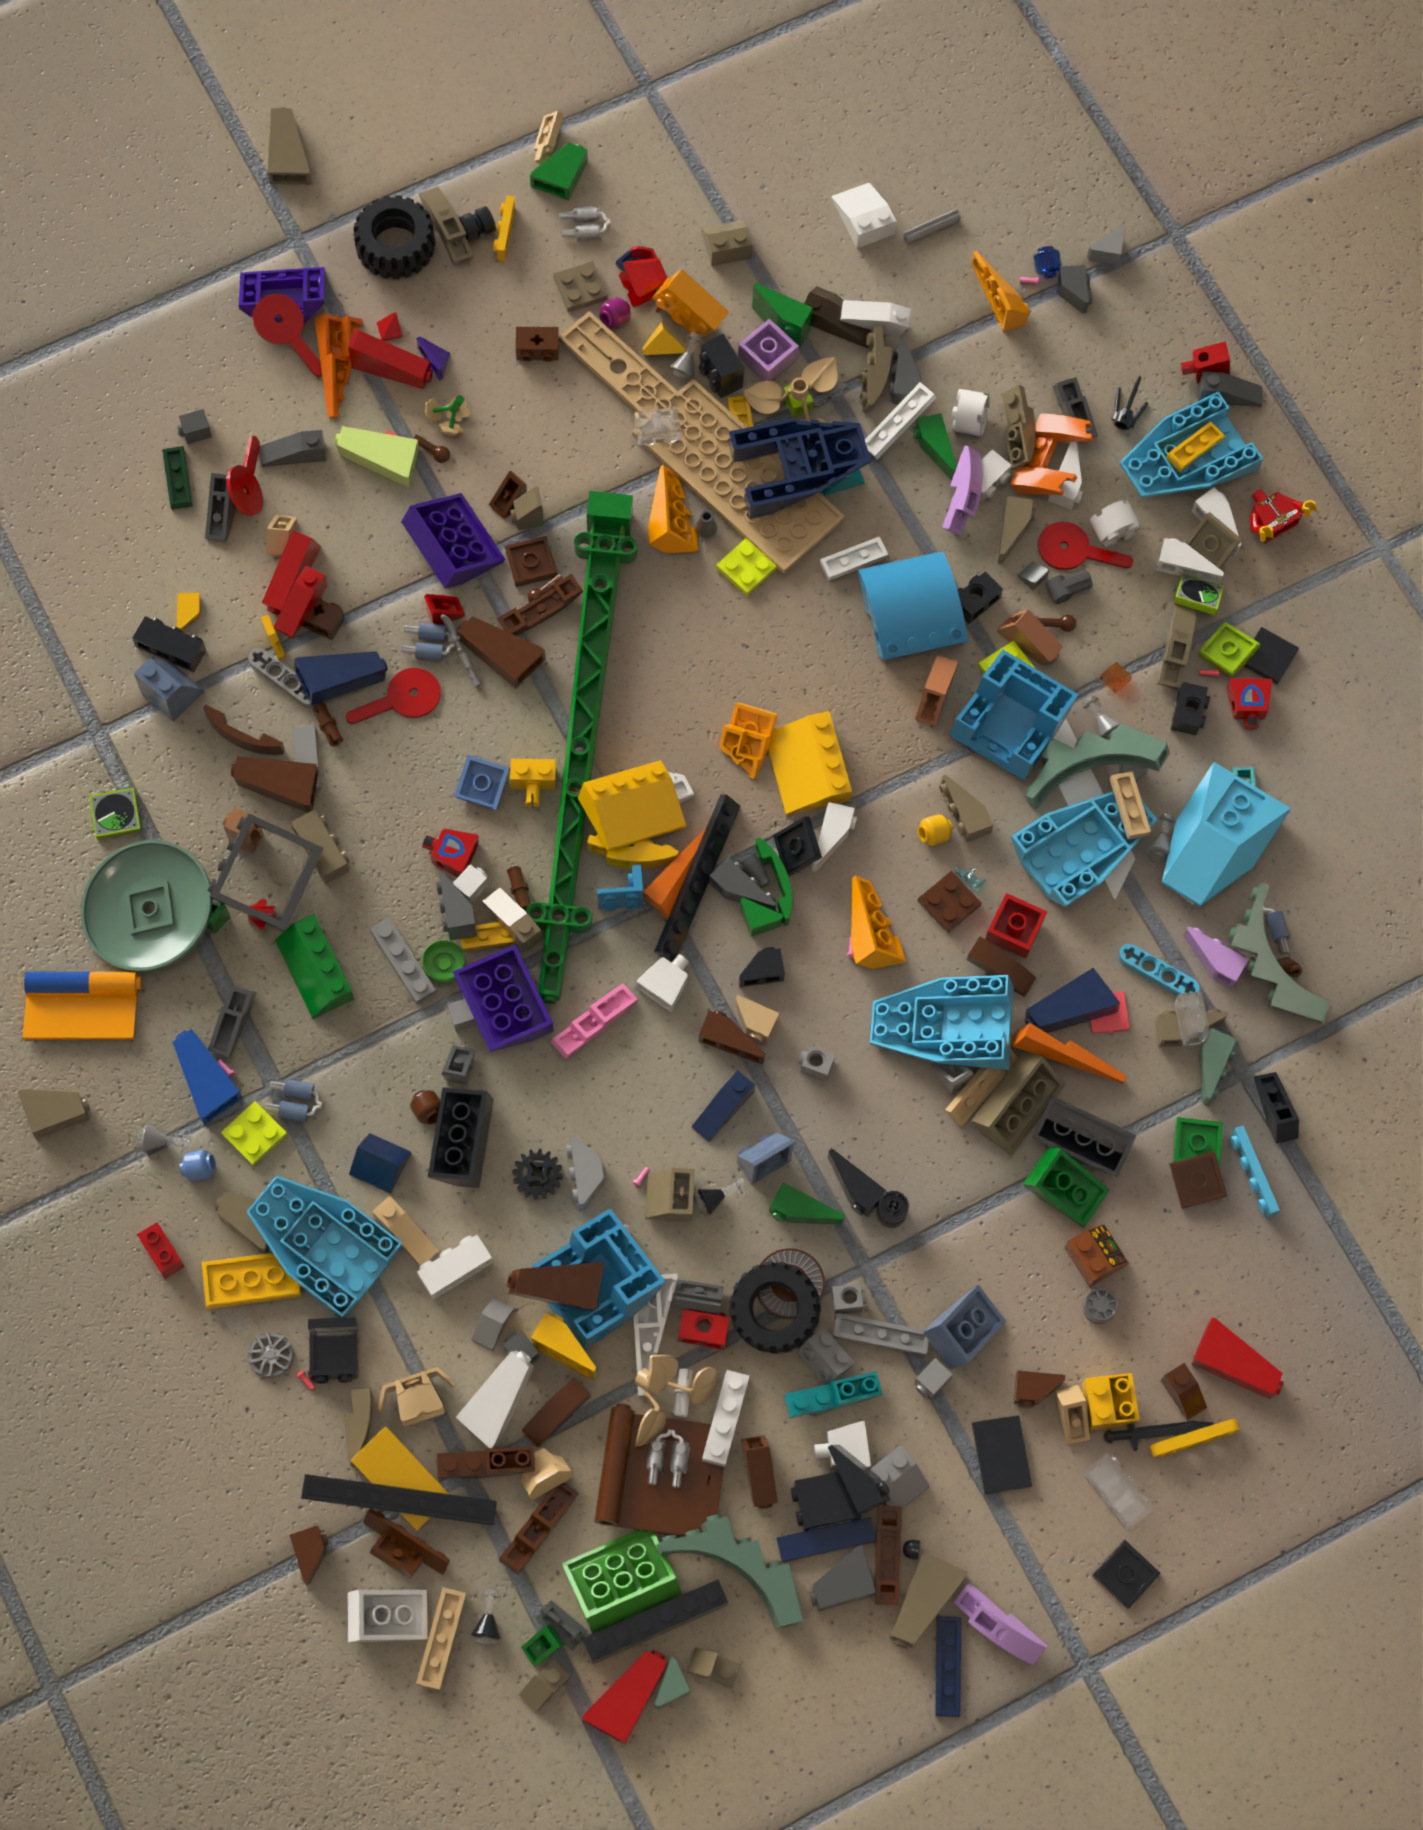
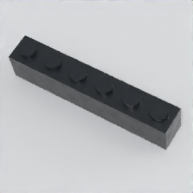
(655, 1621)

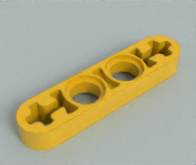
(1195, 1438)

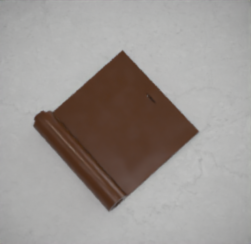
(624, 1490)

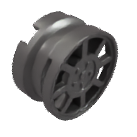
(1100, 1305)

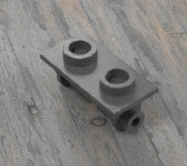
(565, 1625)

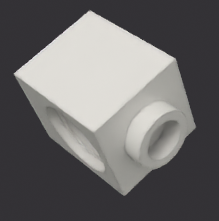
(471, 882)

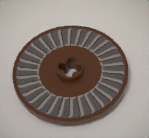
(779, 1299)

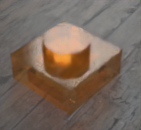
(1115, 677)

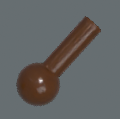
(441, 453)
(536, 593)
(1066, 622)

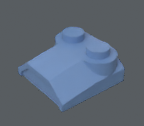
(482, 782)

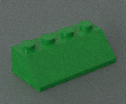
(314, 966)

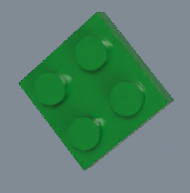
(1196, 1138)

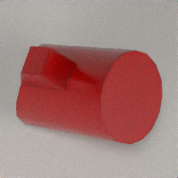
(261, 906)

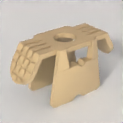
(416, 1396)

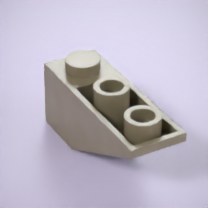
(969, 812)
(1169, 1031)

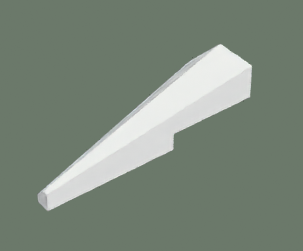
(650, 1324)

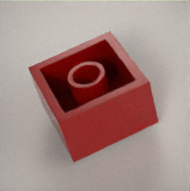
(1015, 925)

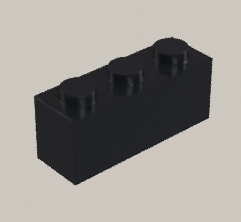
(169, 643)

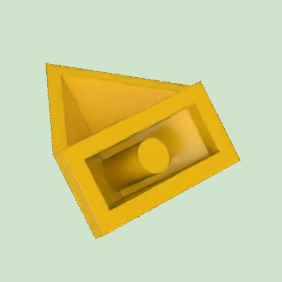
(663, 342)

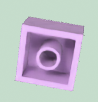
(768, 351)

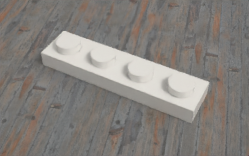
(899, 420)
(725, 1418)

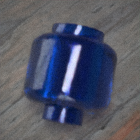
(1047, 261)

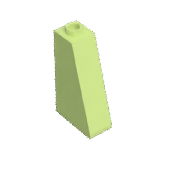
(380, 452)

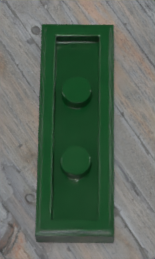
(177, 477)

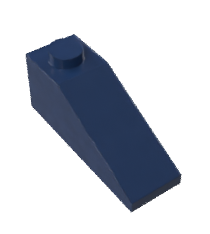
(724, 1105)

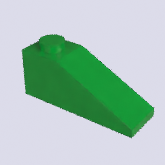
(935, 442)
(800, 1208)

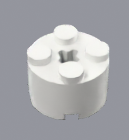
(971, 413)
(1115, 522)

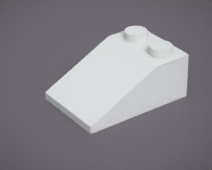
(865, 215)
(387, 1615)

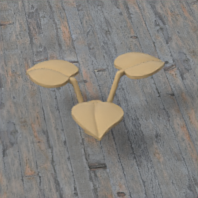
(820, 375)
(662, 1370)

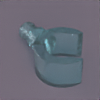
(969, 878)

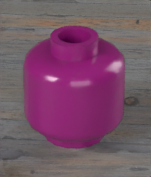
(615, 313)

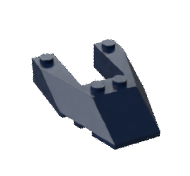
(810, 454)

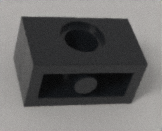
(988, 591)
(1190, 696)

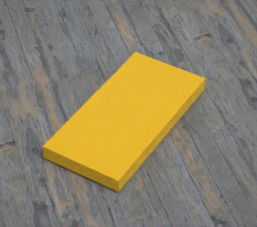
(246, 1281)
(391, 1464)

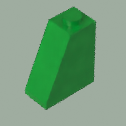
(560, 171)

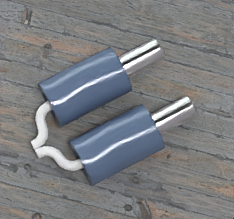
(425, 650)
(1278, 928)
(291, 1110)

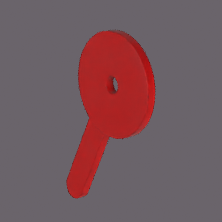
(285, 331)
(243, 478)
(1077, 550)
(400, 698)

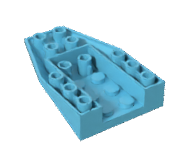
(1228, 460)
(1220, 835)
(949, 1021)
(323, 1242)

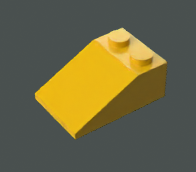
(558, 1342)

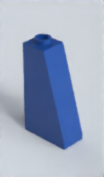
(207, 1081)

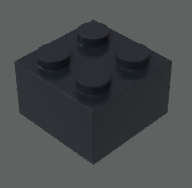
(721, 366)

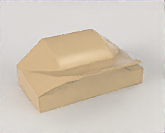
(548, 1474)

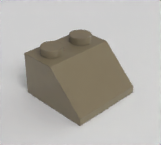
(727, 242)

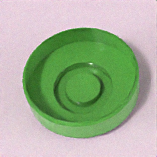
(441, 960)

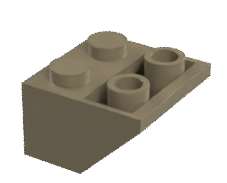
(670, 1194)

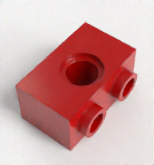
(160, 1250)
(713, 1338)

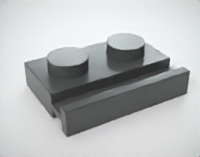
(698, 1296)

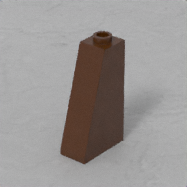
(502, 651)
(280, 780)
(562, 1285)

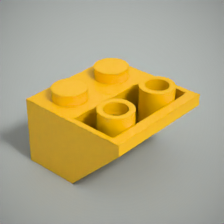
(1110, 1401)

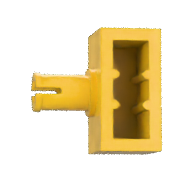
(533, 776)

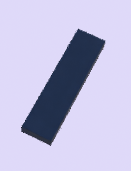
(826, 1539)
(948, 1666)

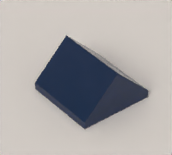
(379, 1162)

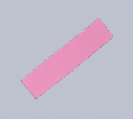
(594, 1021)

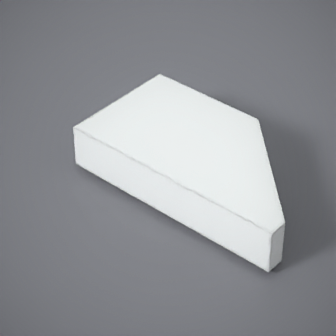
(682, 787)

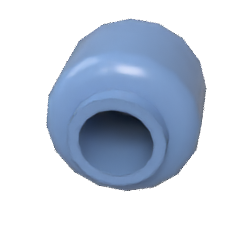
(198, 1165)

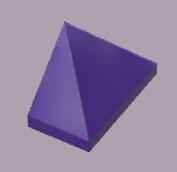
(437, 356)

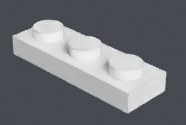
(853, 558)

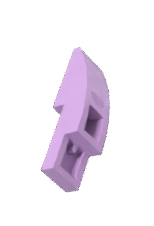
(968, 488)
(998, 1627)

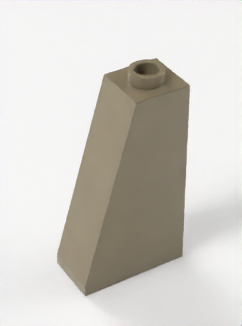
(286, 153)
(927, 1594)

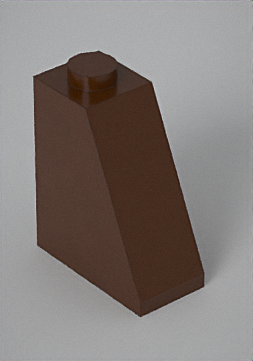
(759, 1471)

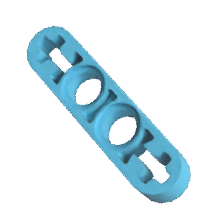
(1160, 968)

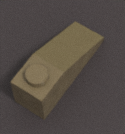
(1015, 523)
(513, 919)

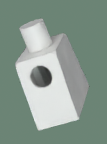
(664, 981)
(851, 1438)

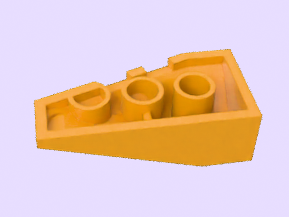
(1003, 299)
(669, 519)
(870, 931)

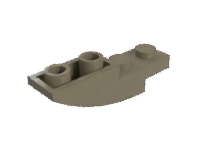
(447, 224)
(877, 369)
(1021, 424)
(1177, 646)

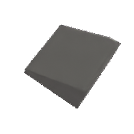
(1033, 575)

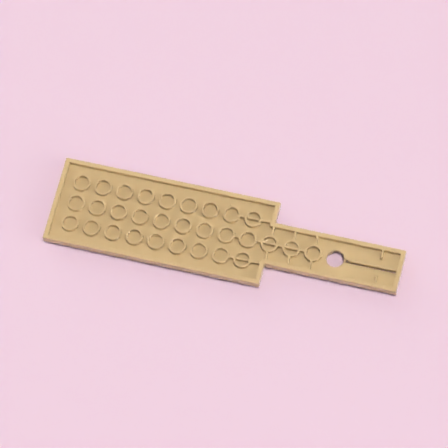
(703, 453)

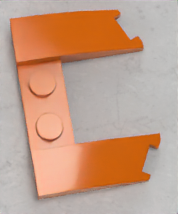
(1049, 430)

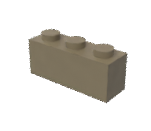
(331, 861)

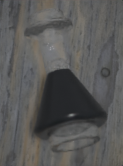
(709, 1199)
(486, 1629)

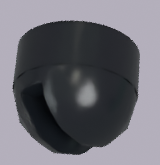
(911, 1549)

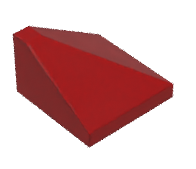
(389, 327)

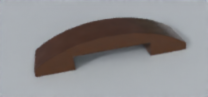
(543, 608)
(265, 745)
(888, 1555)

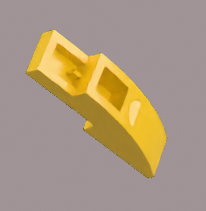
(642, 853)

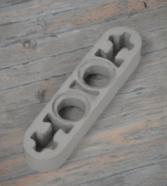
(281, 680)

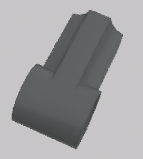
(1063, 587)

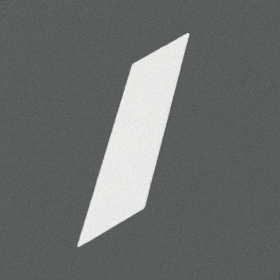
(1084, 787)

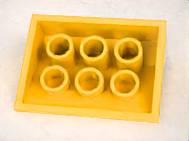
(809, 764)
(632, 805)

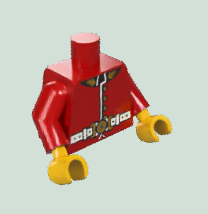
(1276, 514)

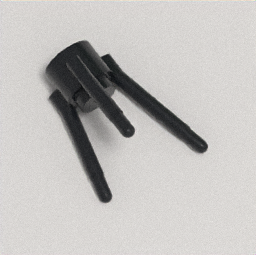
(1124, 418)

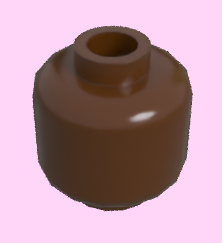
(425, 1106)

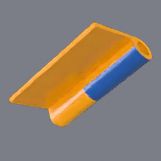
(80, 1005)

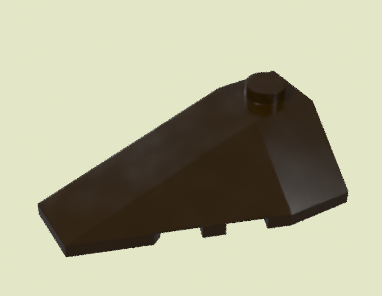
(827, 316)

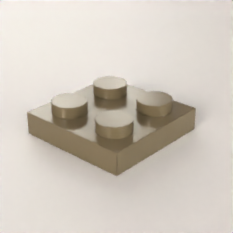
(580, 286)
(1213, 540)

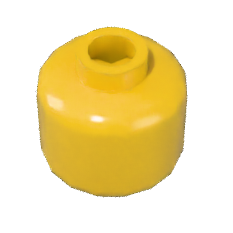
(935, 830)

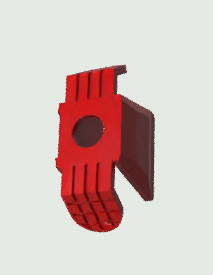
(642, 276)

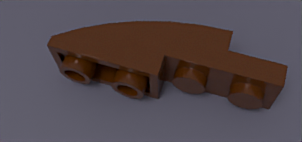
(485, 1463)

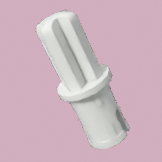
(682, 1398)

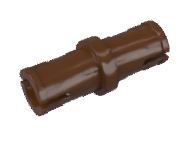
(327, 724)
(519, 887)

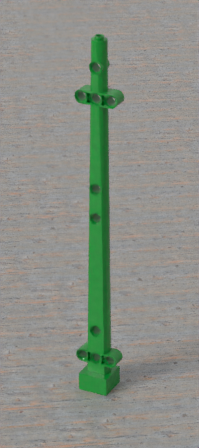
(607, 525)

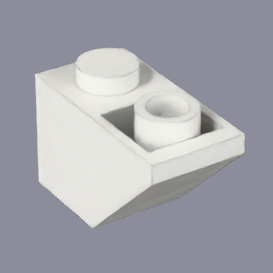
(995, 472)

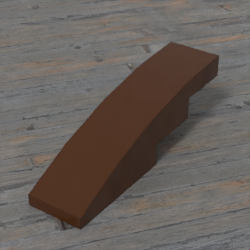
(538, 1527)

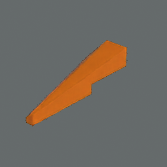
(333, 342)
(666, 887)
(1040, 1043)

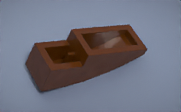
(997, 962)
(556, 1412)

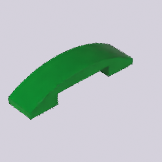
(769, 856)

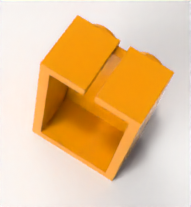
(690, 304)

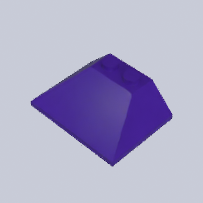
(302, 285)

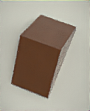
(509, 490)

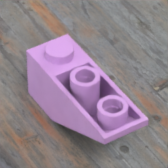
(1219, 960)

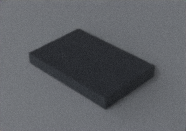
(1001, 1454)

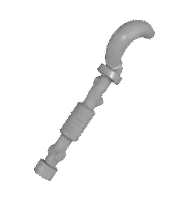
(463, 656)

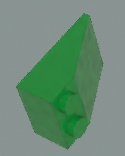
(788, 314)
(1066, 1186)

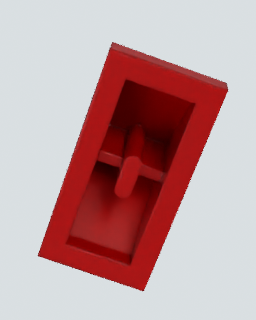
(443, 605)

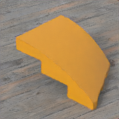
(748, 737)

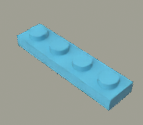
(1257, 1181)

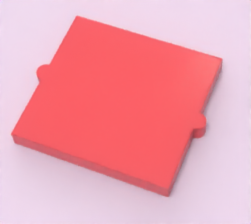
(1113, 1022)

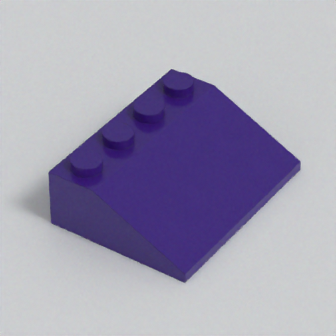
(452, 539)
(504, 1000)

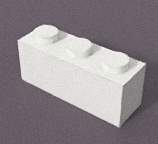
(454, 1266)

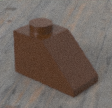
(1034, 1387)
(1184, 1391)
(309, 1551)

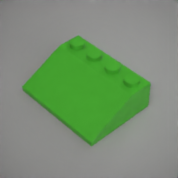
(621, 1579)

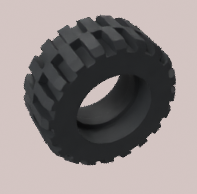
(394, 214)
(742, 1307)

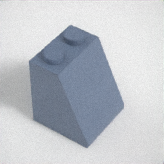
(167, 687)

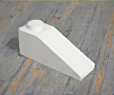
(871, 314)
(1071, 490)
(1217, 504)
(1181, 558)
(834, 831)

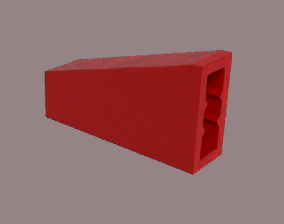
(388, 361)
(297, 554)
(1235, 1361)
(625, 1700)

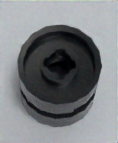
(478, 223)
(892, 1209)

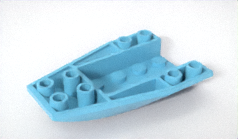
(1075, 847)

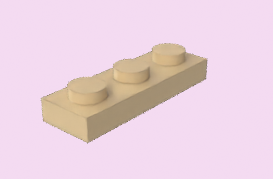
(1130, 805)

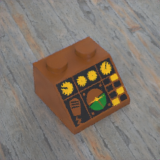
(1096, 1254)

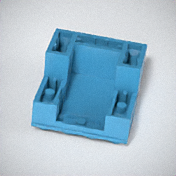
(913, 605)
(1013, 714)
(626, 1281)

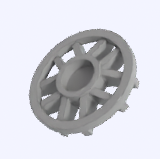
(270, 1355)

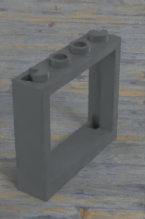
(300, 885)

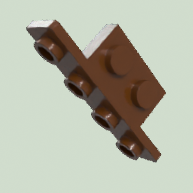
(402, 1549)

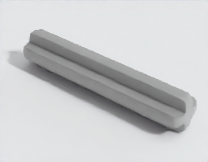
(932, 226)

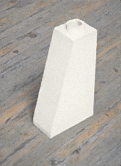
(495, 1402)

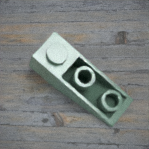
(1212, 1062)

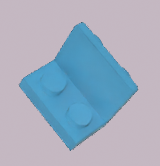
(628, 897)

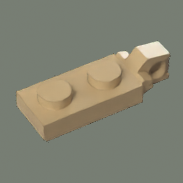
(547, 136)

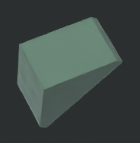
(673, 1685)

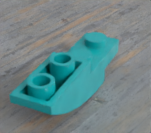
(833, 1395)

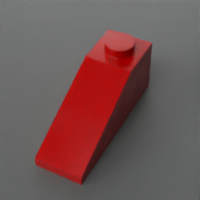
(300, 601)

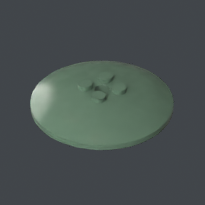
(123, 888)

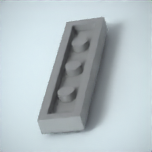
(403, 960)
(880, 1334)

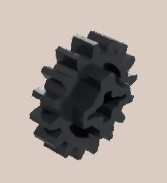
(545, 1167)

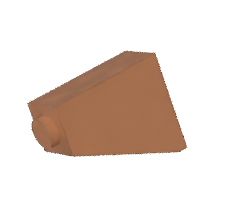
(1031, 637)
(936, 690)

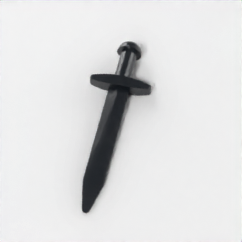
(1134, 1434)

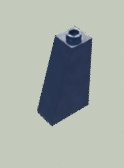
(338, 674)
(1073, 1004)

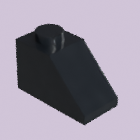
(763, 968)

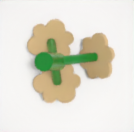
(456, 411)

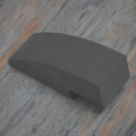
(1073, 403)
(231, 1020)

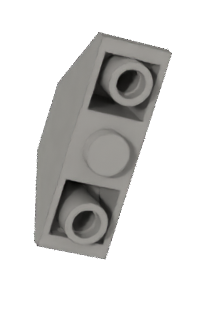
(586, 1172)

